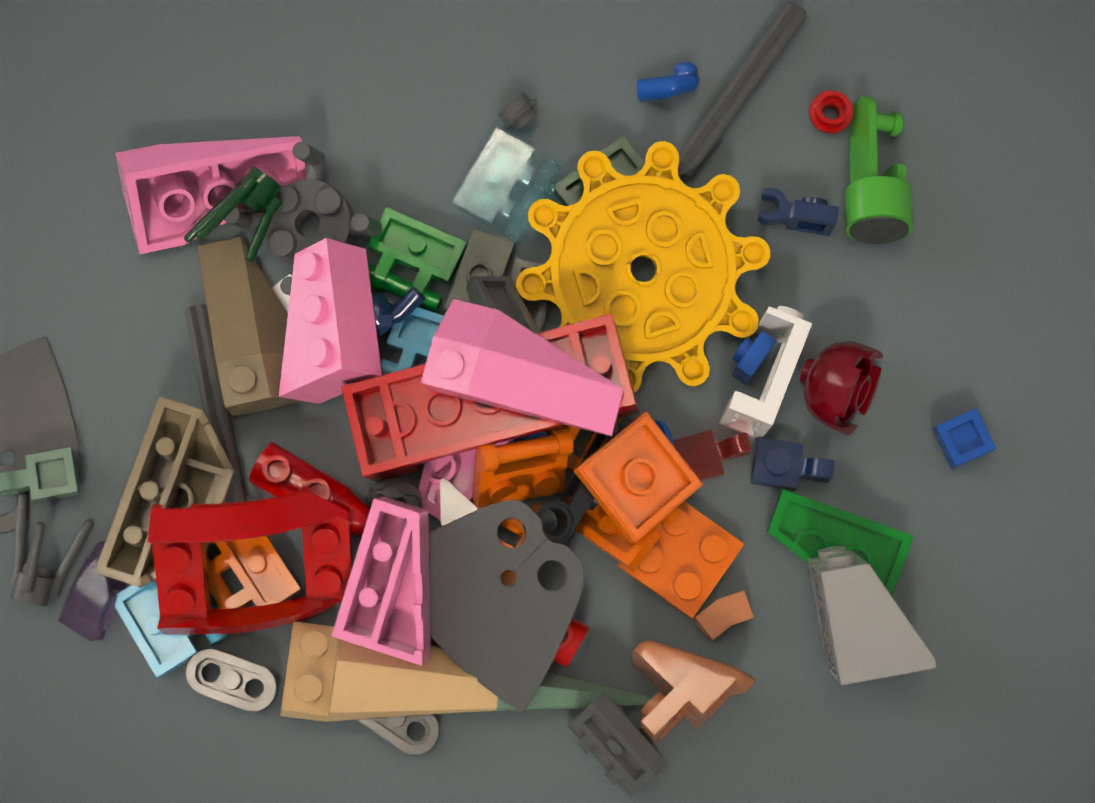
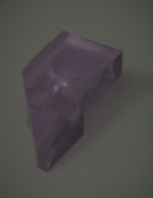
(91, 599)

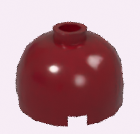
(841, 383)

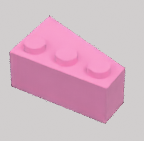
(329, 323)
(390, 584)

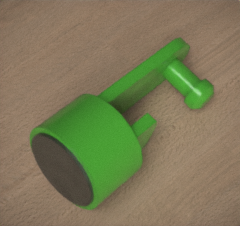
(875, 206)

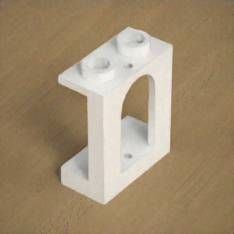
(757, 416)

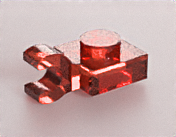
(706, 455)

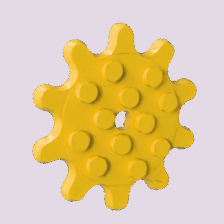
(653, 219)

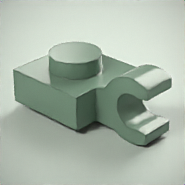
(47, 476)

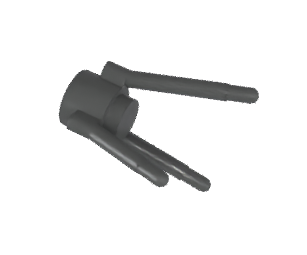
(32, 581)

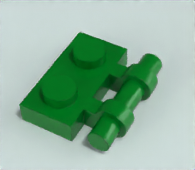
(416, 247)

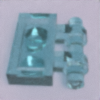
(494, 179)

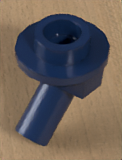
(387, 315)

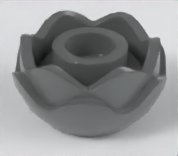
(396, 489)

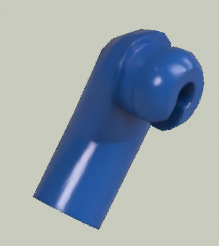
(669, 86)

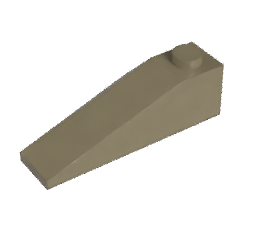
(245, 328)

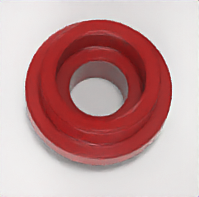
(833, 100)

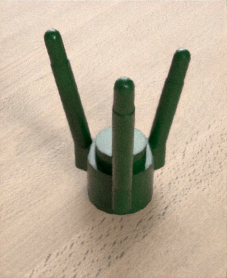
(254, 191)

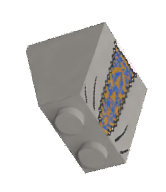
(860, 622)

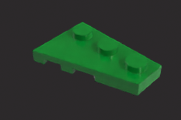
(812, 525)

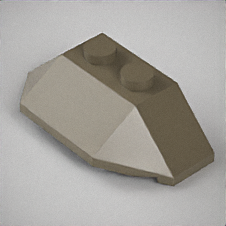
(175, 467)

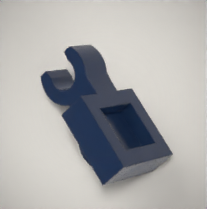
(803, 215)
(781, 465)

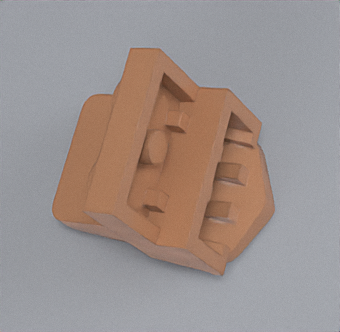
(686, 685)

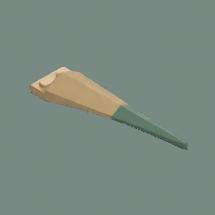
(347, 681)

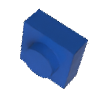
(751, 355)
(964, 438)

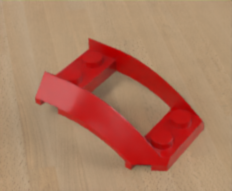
(181, 564)

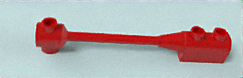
(284, 473)

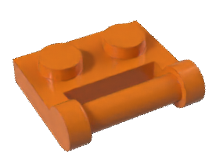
(521, 468)

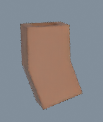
(723, 614)

